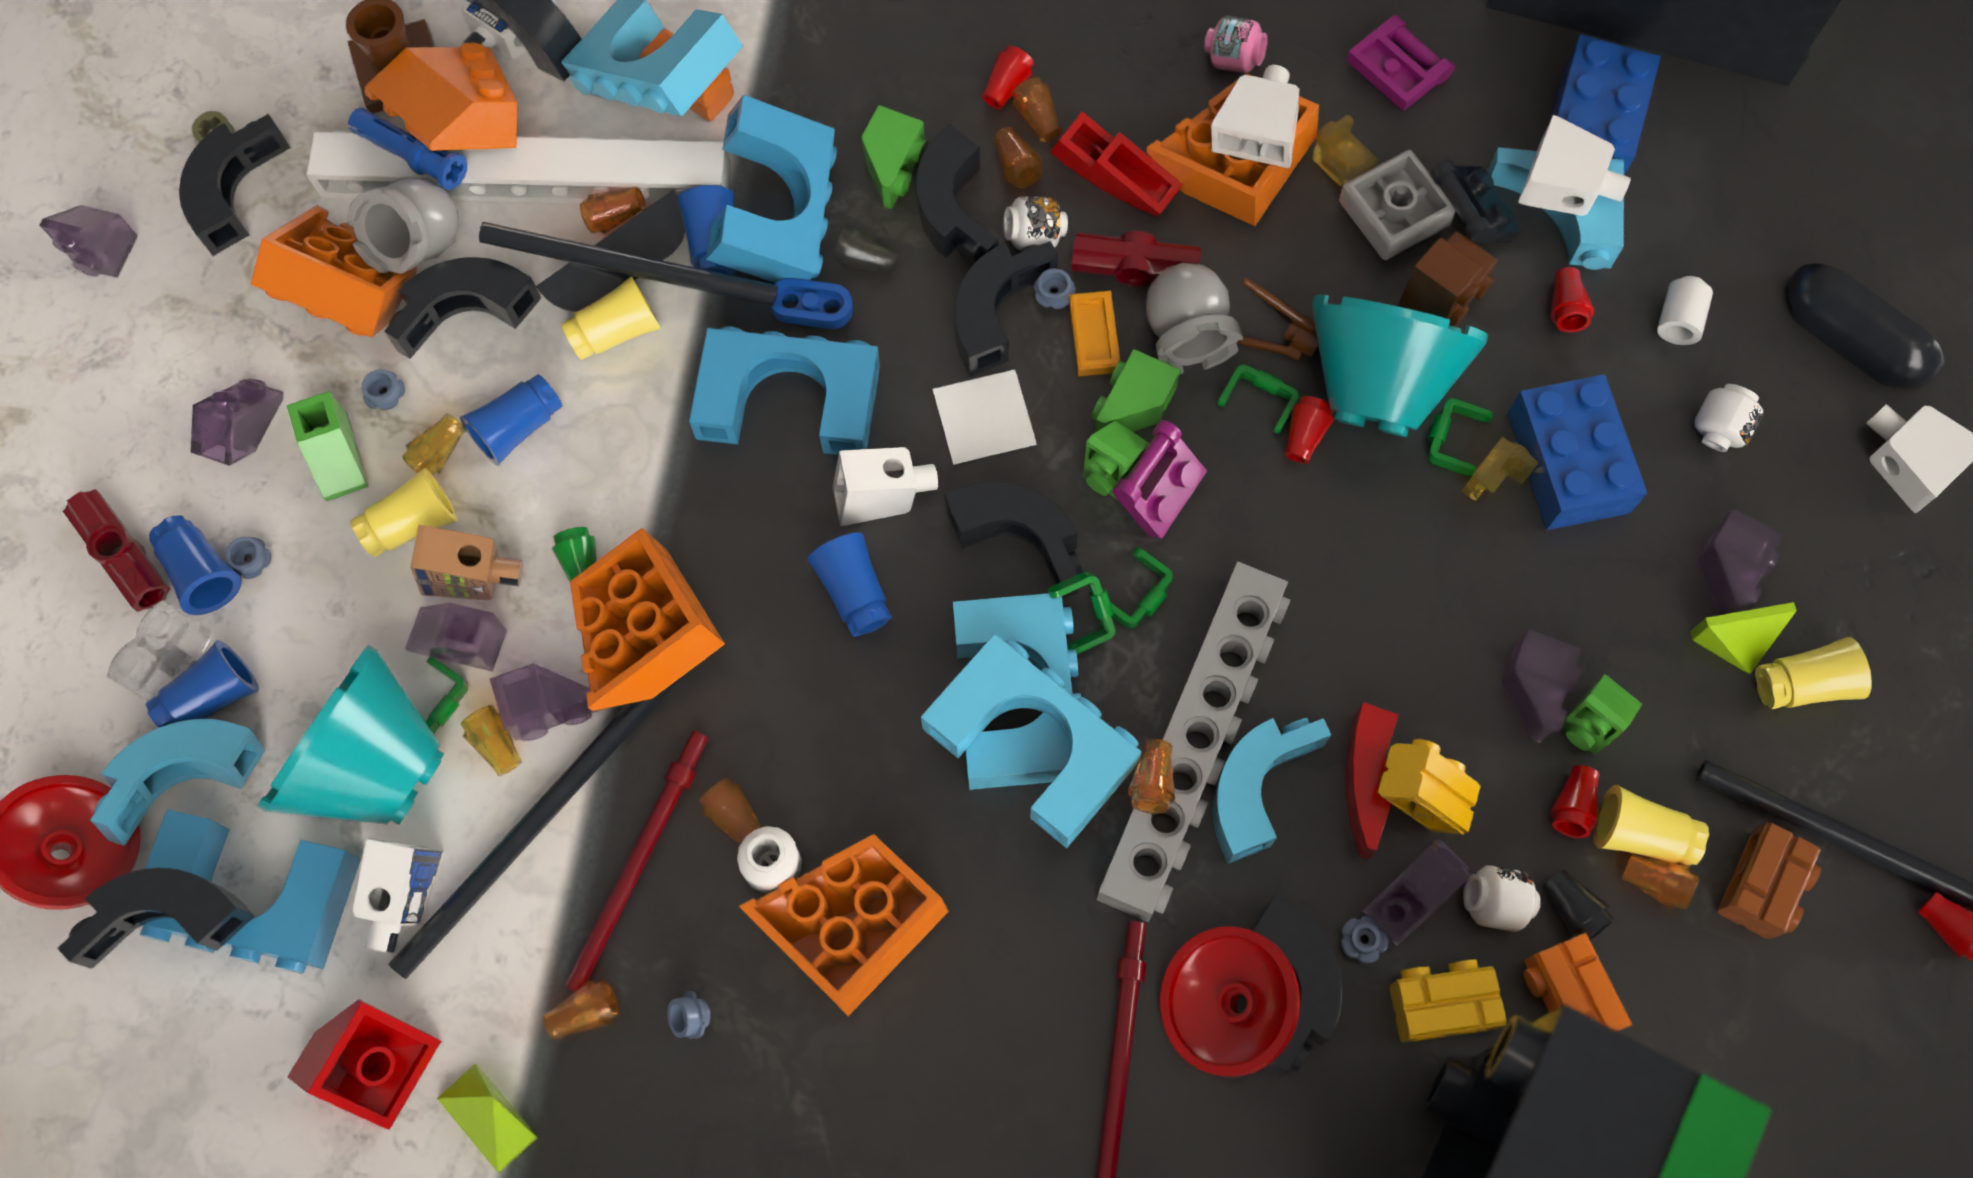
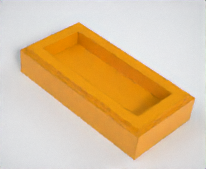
(1094, 333)

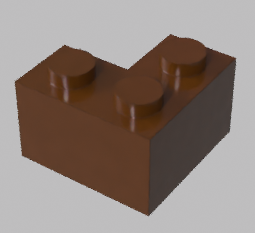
(1449, 279)

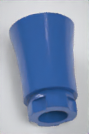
(698, 209)
(511, 417)
(193, 566)
(851, 583)
(203, 688)

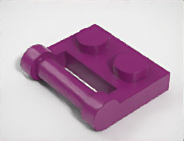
(1393, 69)
(1168, 485)

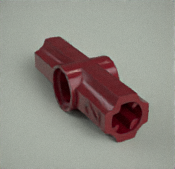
(1132, 258)
(129, 566)

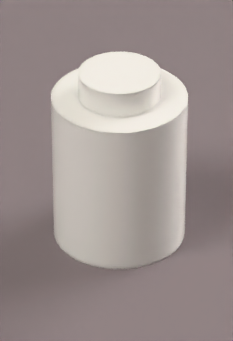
(1685, 311)

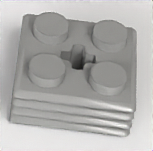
(1375, 202)

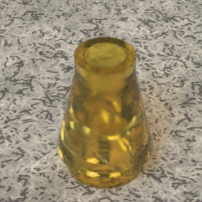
(434, 445)
(490, 739)

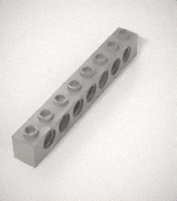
(1246, 592)

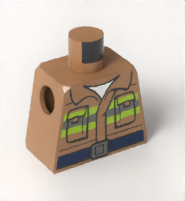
(460, 564)

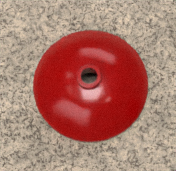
(51, 817)
(1202, 998)

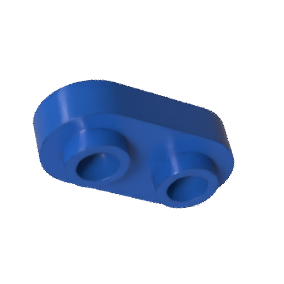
(812, 301)

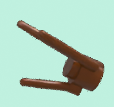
(1300, 332)

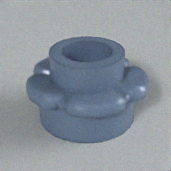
(1054, 279)
(377, 381)
(243, 547)
(1351, 941)
(688, 1016)

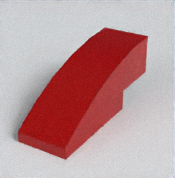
(1116, 166)
(1363, 774)

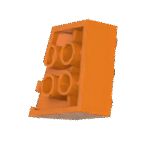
(449, 97)
(1225, 181)
(320, 270)
(638, 623)
(850, 919)

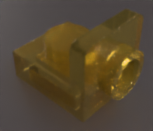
(1341, 152)
(1503, 460)

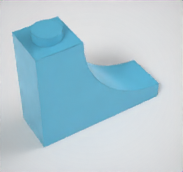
(1589, 239)

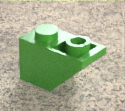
(891, 150)
(1139, 393)
(327, 445)
(1111, 457)
(1600, 715)

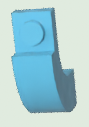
(166, 758)
(1237, 801)

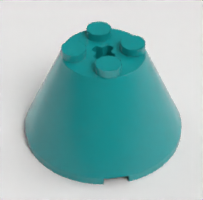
(1389, 361)
(359, 752)

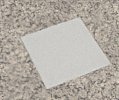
(984, 417)

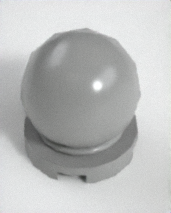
(403, 224)
(1191, 317)

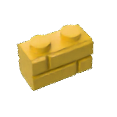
(1429, 787)
(1448, 1002)

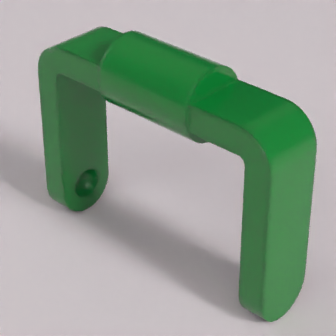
(1266, 382)
(1440, 429)
(1154, 596)
(1101, 606)
(449, 702)

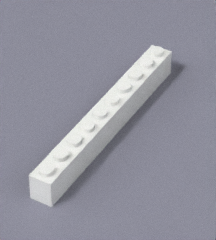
(535, 171)

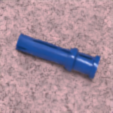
(444, 167)

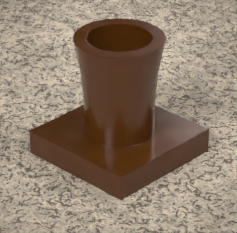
(379, 37)

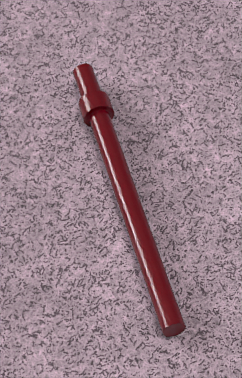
(678, 778)
(1131, 972)

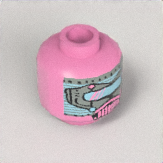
(1236, 44)

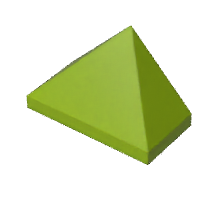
(1744, 635)
(487, 1118)

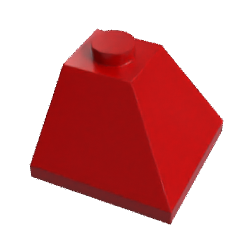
(364, 1063)

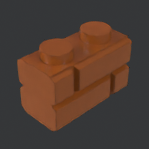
(1771, 882)

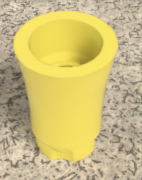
(610, 320)
(399, 514)
(1816, 676)
(1648, 829)

